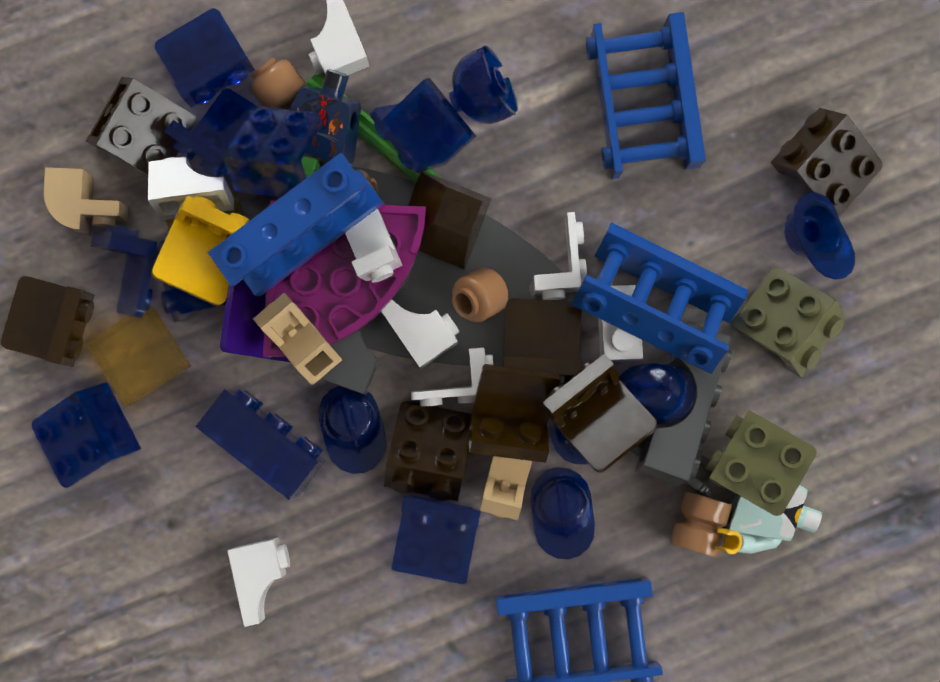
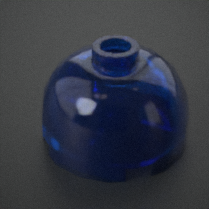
(481, 89)

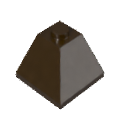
(451, 218)

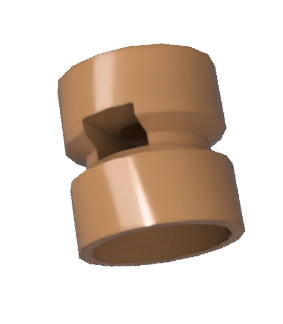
(700, 524)

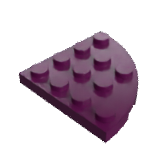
(334, 294)

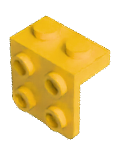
(185, 256)

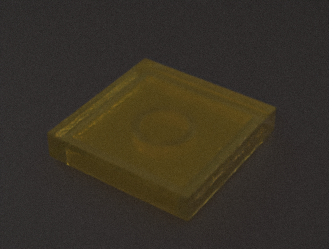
(138, 355)

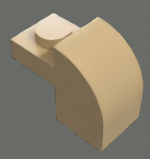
(71, 203)
(297, 339)
(505, 487)

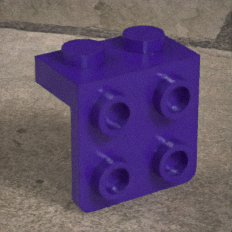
(239, 330)

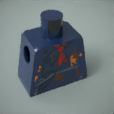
(338, 115)

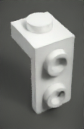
(373, 249)
(557, 284)
(465, 394)

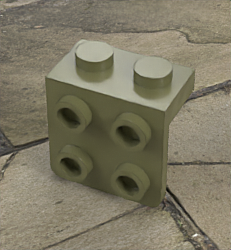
(790, 320)
(761, 463)

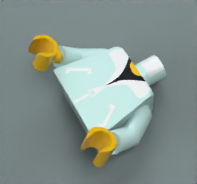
(756, 530)

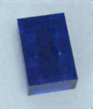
(262, 442)

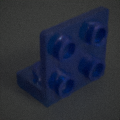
(435, 539)

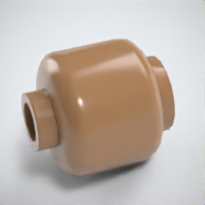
(276, 84)
(479, 295)

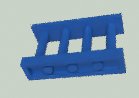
(676, 74)
(296, 226)
(671, 274)
(593, 599)

